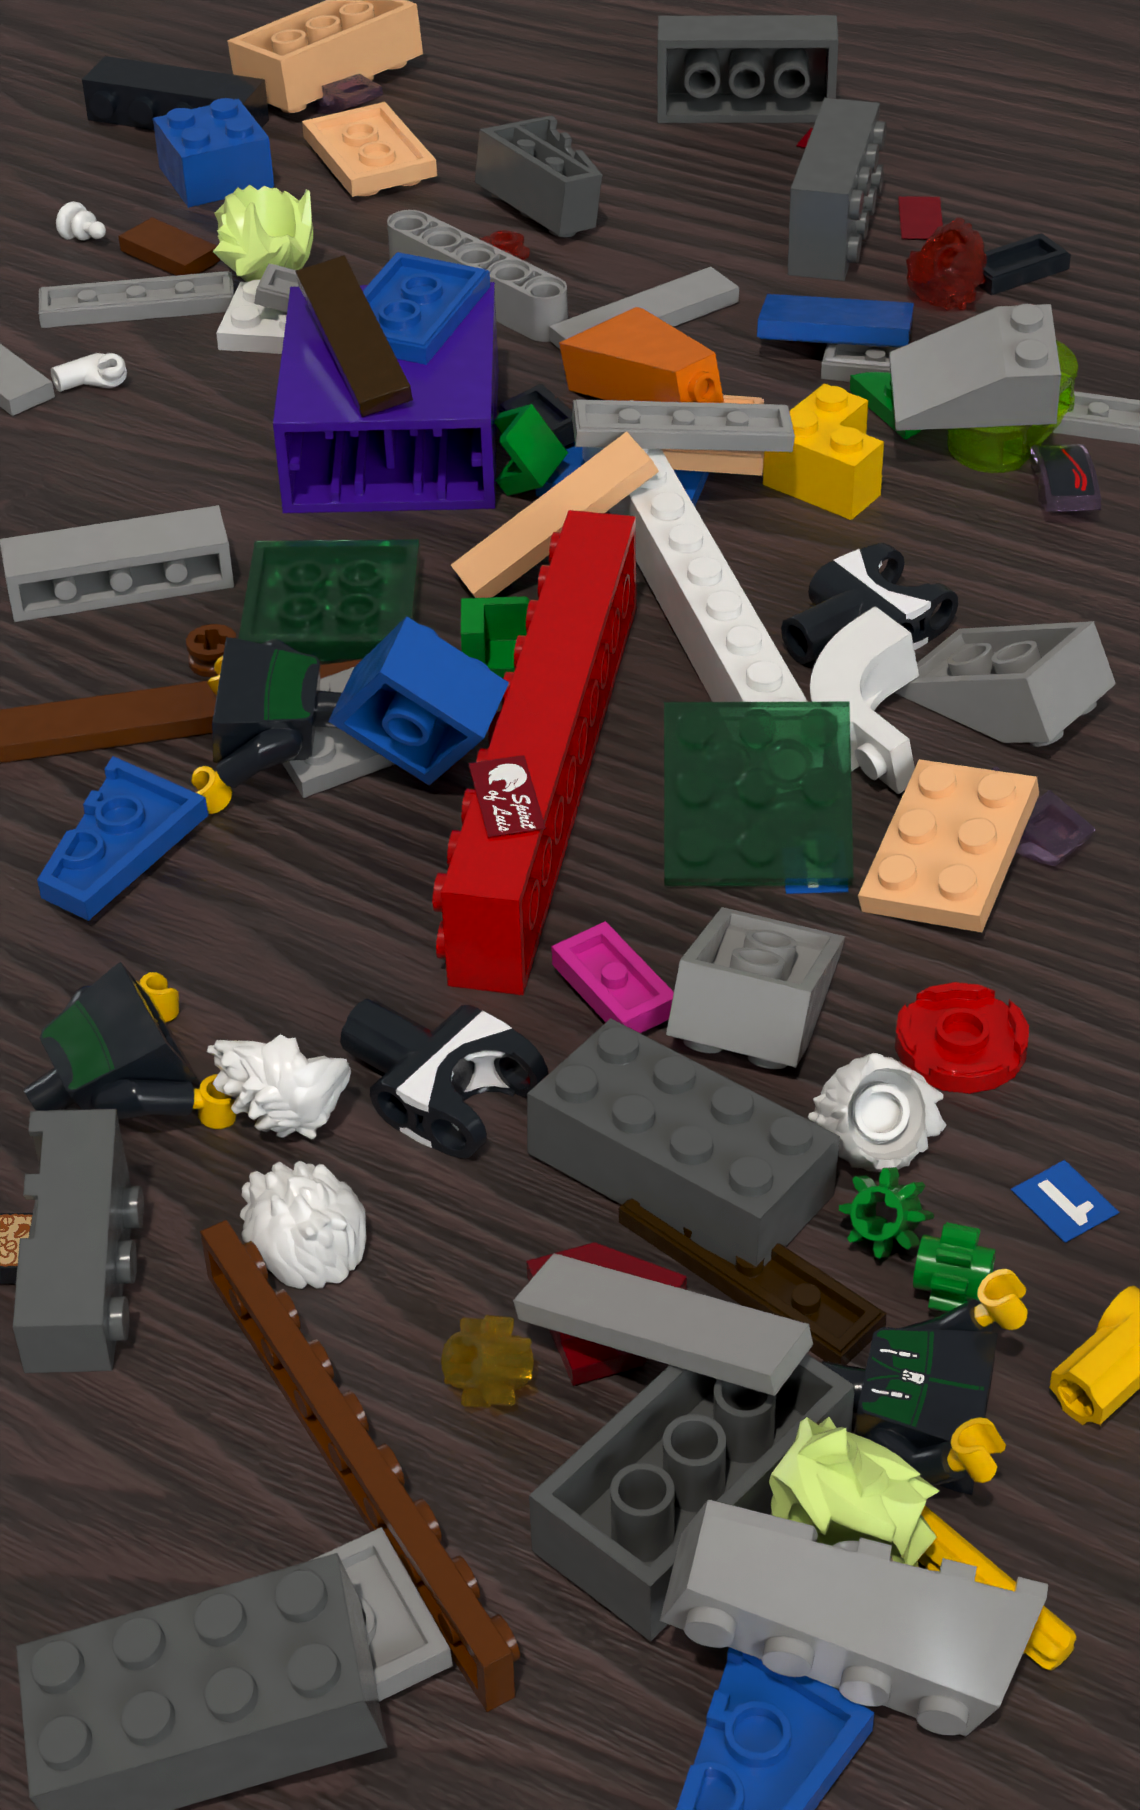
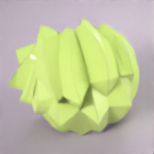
(264, 230)
(852, 1491)

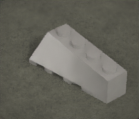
(851, 1615)

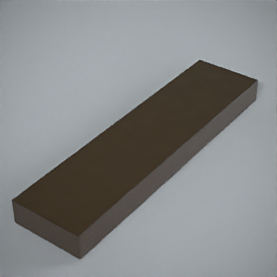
(354, 336)
(786, 1287)

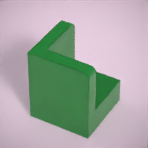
(532, 448)
(491, 630)

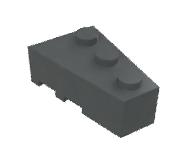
(540, 174)
(77, 1244)

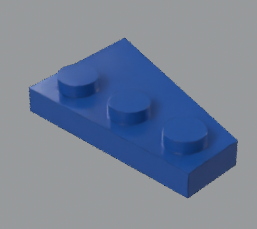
(118, 838)
(772, 1741)

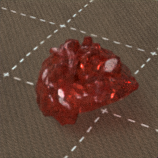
(948, 266)

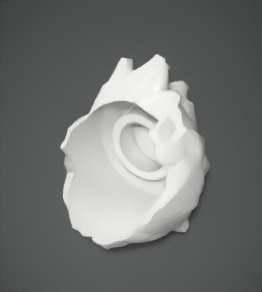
(279, 1084)
(878, 1112)
(304, 1224)

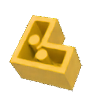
(831, 454)

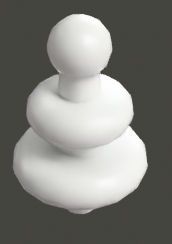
(77, 222)

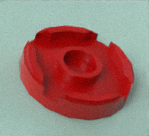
(962, 1038)

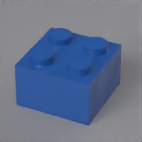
(212, 151)
(419, 701)

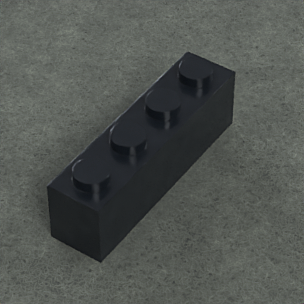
(138, 91)

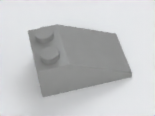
(980, 372)
(1015, 679)
(753, 987)

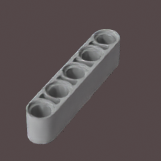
(524, 294)

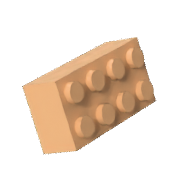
(326, 46)

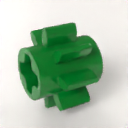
(877, 1228)
(952, 1266)

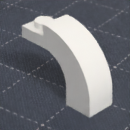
(864, 667)

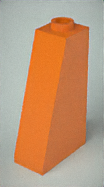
(640, 360)

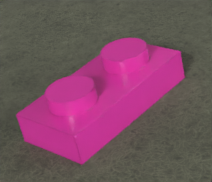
(613, 978)

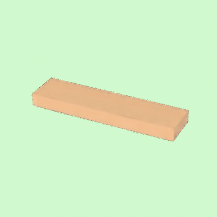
(527, 536)

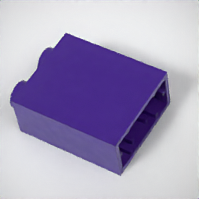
(403, 458)

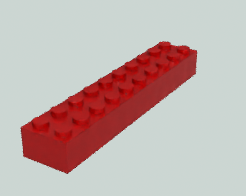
(553, 716)

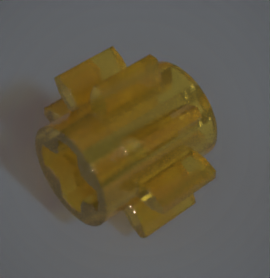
(487, 1361)

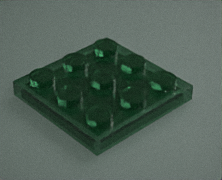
(330, 594)
(757, 794)

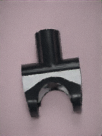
(852, 587)
(439, 1070)

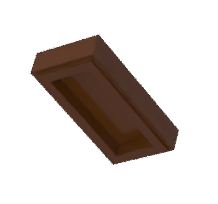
(168, 248)

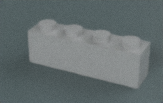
(116, 563)

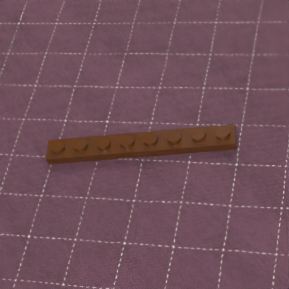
(367, 1472)

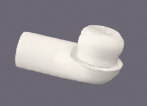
(93, 370)

